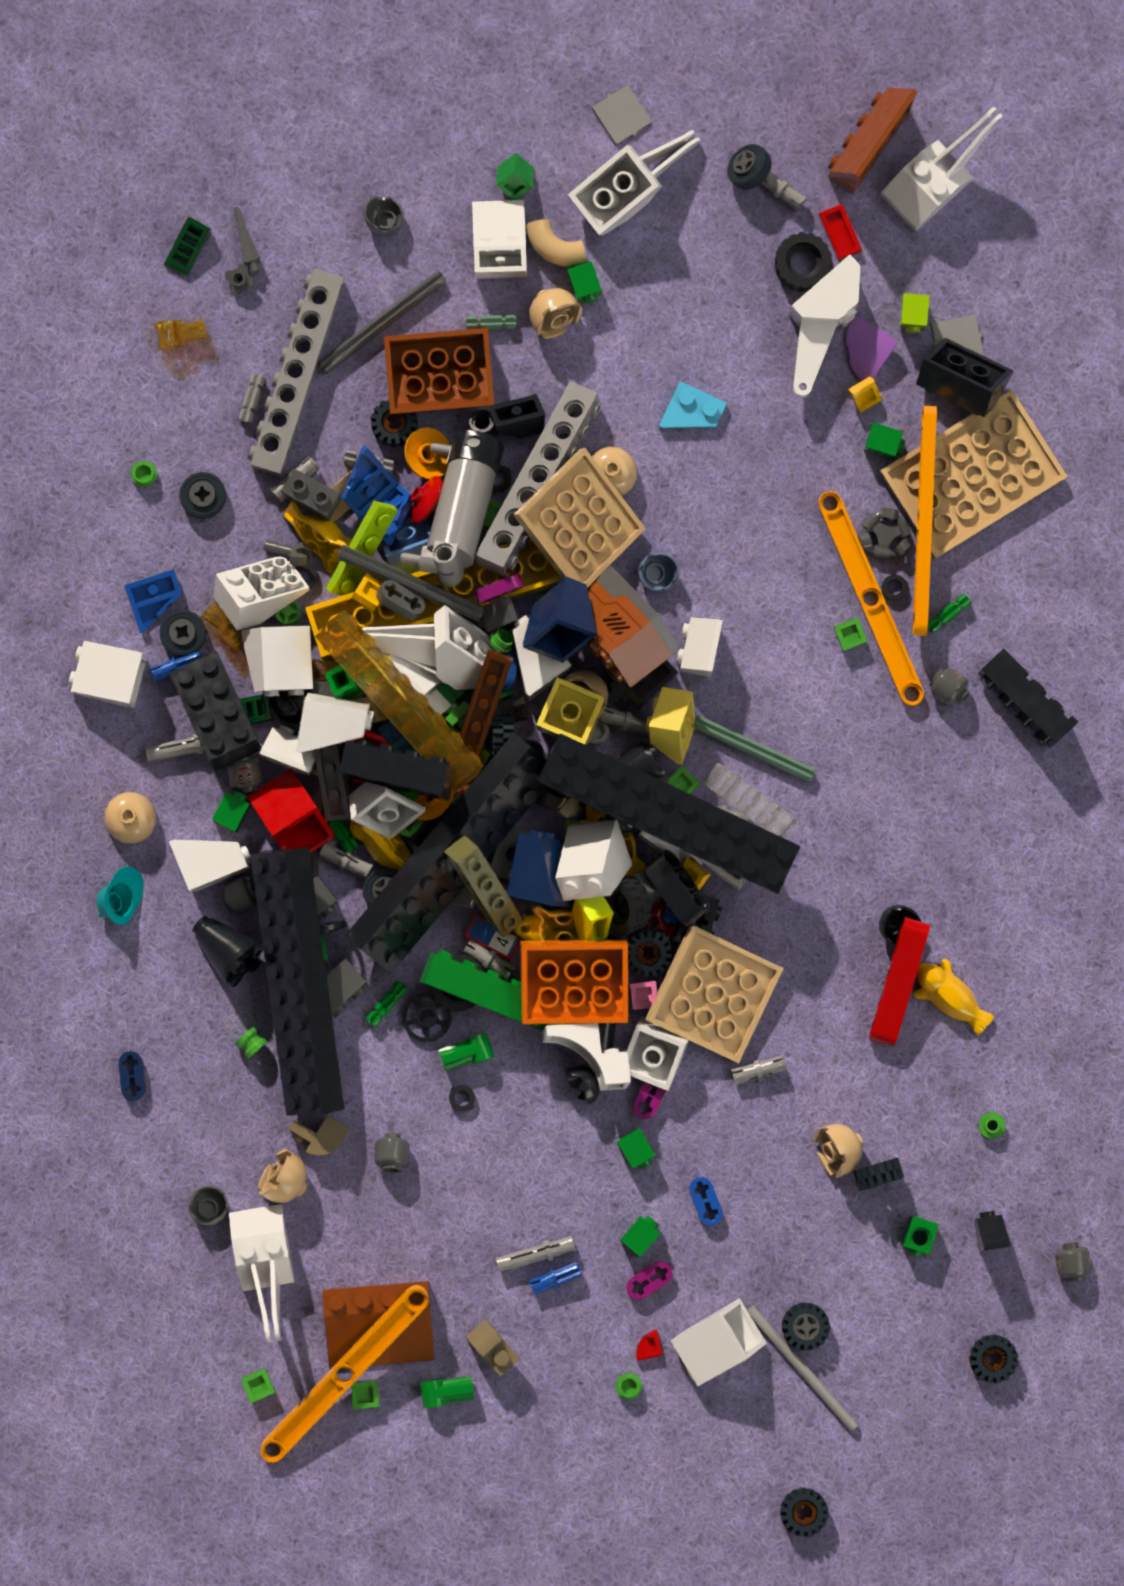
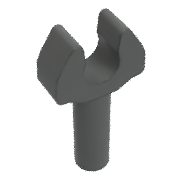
(297, 554)

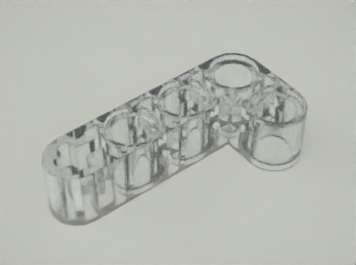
(750, 802)

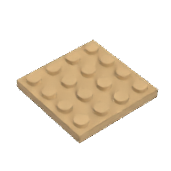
(579, 520)
(714, 993)

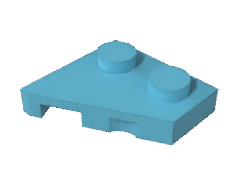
(692, 409)

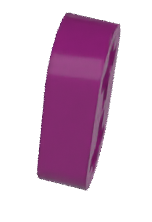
(498, 589)
(654, 1104)
(653, 1285)

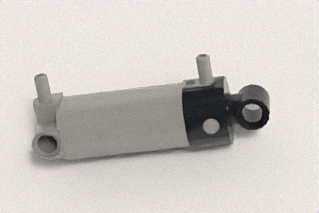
(463, 501)

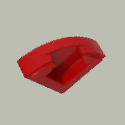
(649, 1346)

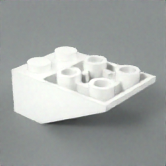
(499, 239)
(258, 590)

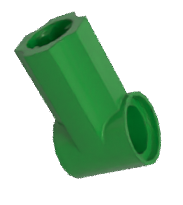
(472, 1050)
(440, 1391)

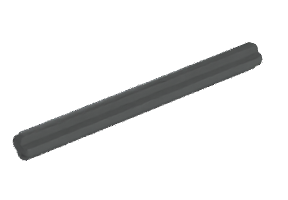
(382, 322)
(411, 582)

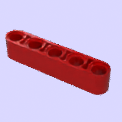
(899, 981)

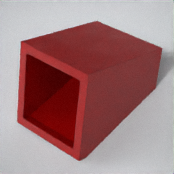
(291, 813)

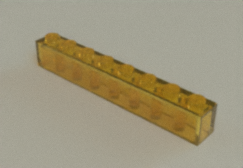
(397, 697)

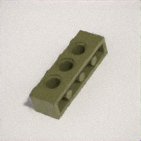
(483, 886)

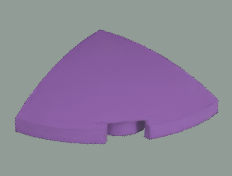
(867, 348)

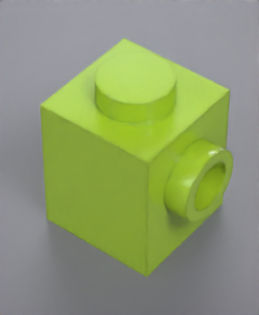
(914, 313)

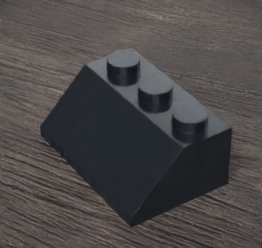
(963, 377)

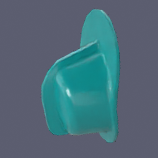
(121, 896)

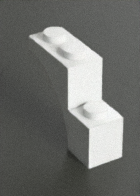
(584, 1038)

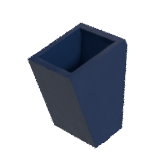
(561, 621)
(536, 868)

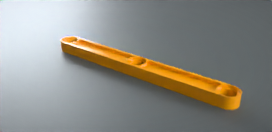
(924, 520)
(864, 581)
(358, 1360)

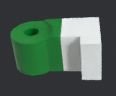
(444, 697)

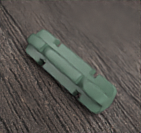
(493, 322)

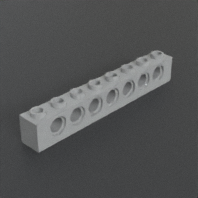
(331, 286)
(574, 399)

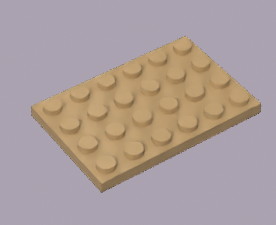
(979, 473)

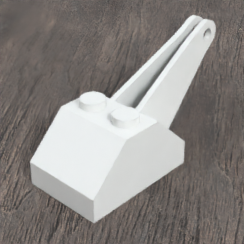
(934, 177)
(625, 184)
(818, 315)
(448, 644)
(262, 1256)

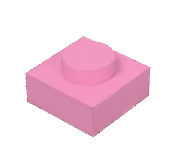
(643, 994)

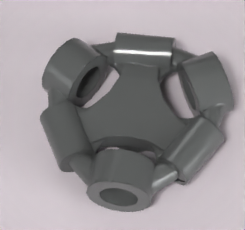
(885, 534)

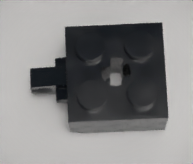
(644, 689)

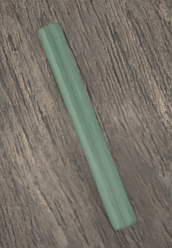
(754, 748)

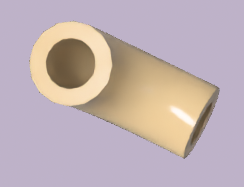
(552, 248)

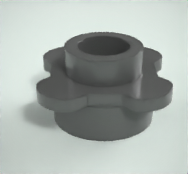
(246, 282)

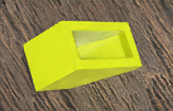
(592, 918)

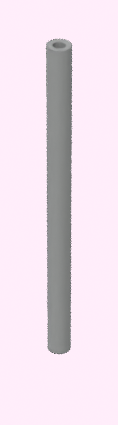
(802, 1368)

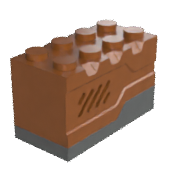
(628, 629)

